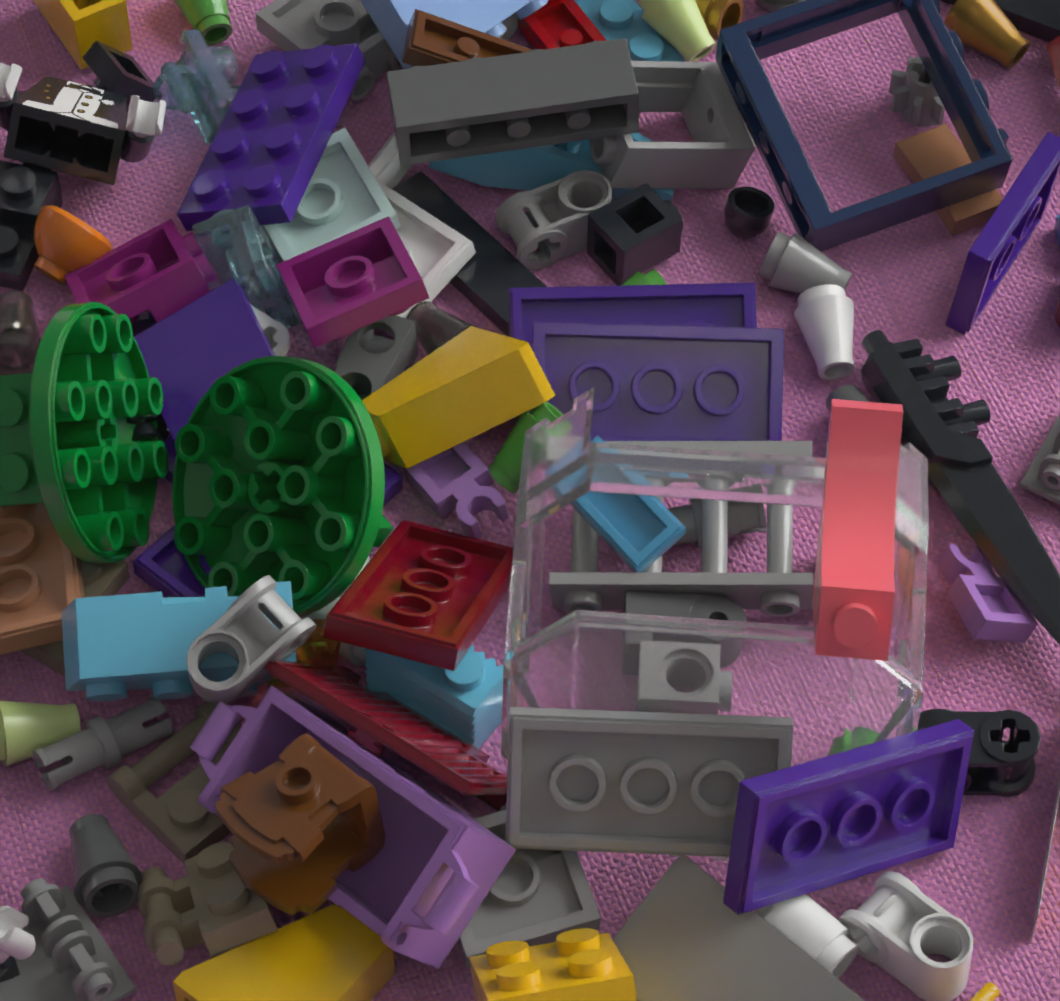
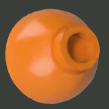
(65, 243)

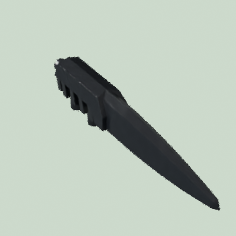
(963, 467)

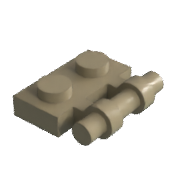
(202, 907)

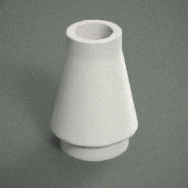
(827, 326)

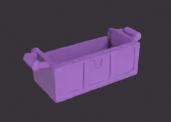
(433, 856)

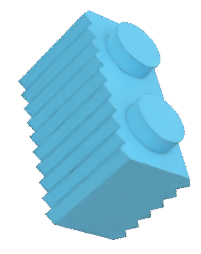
(458, 700)

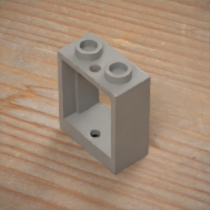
(713, 120)

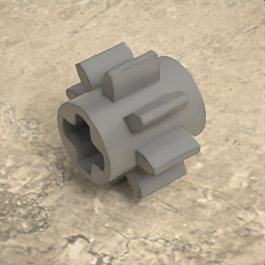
(916, 95)

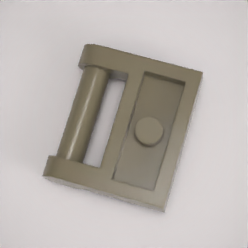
(176, 814)

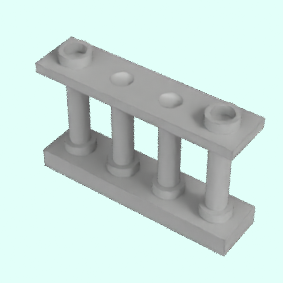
(773, 593)

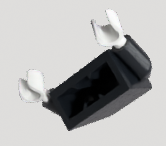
(75, 126)

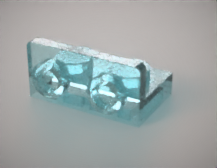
(242, 251)

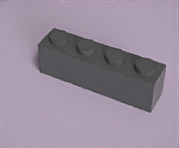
(513, 101)

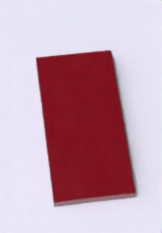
(423, 595)

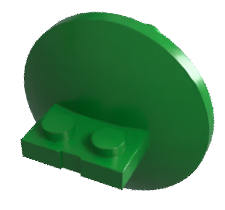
(70, 435)
(279, 481)

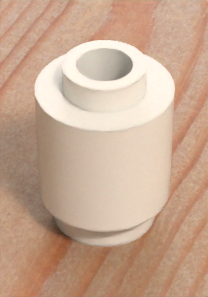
(813, 931)

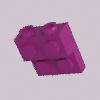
(147, 273)
(352, 282)

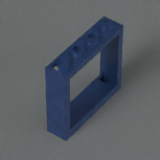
(943, 57)

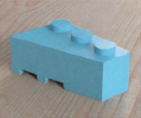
(145, 642)

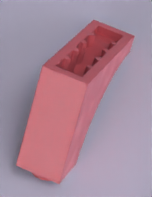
(857, 531)

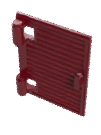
(390, 722)

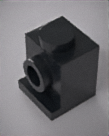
(633, 233)

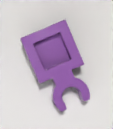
(457, 482)
(982, 600)

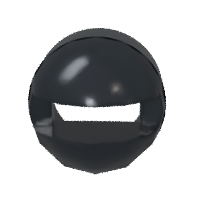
(748, 212)

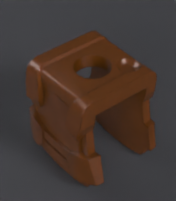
(300, 826)

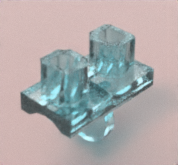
(199, 83)

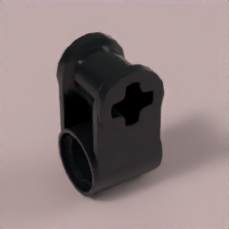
(990, 753)

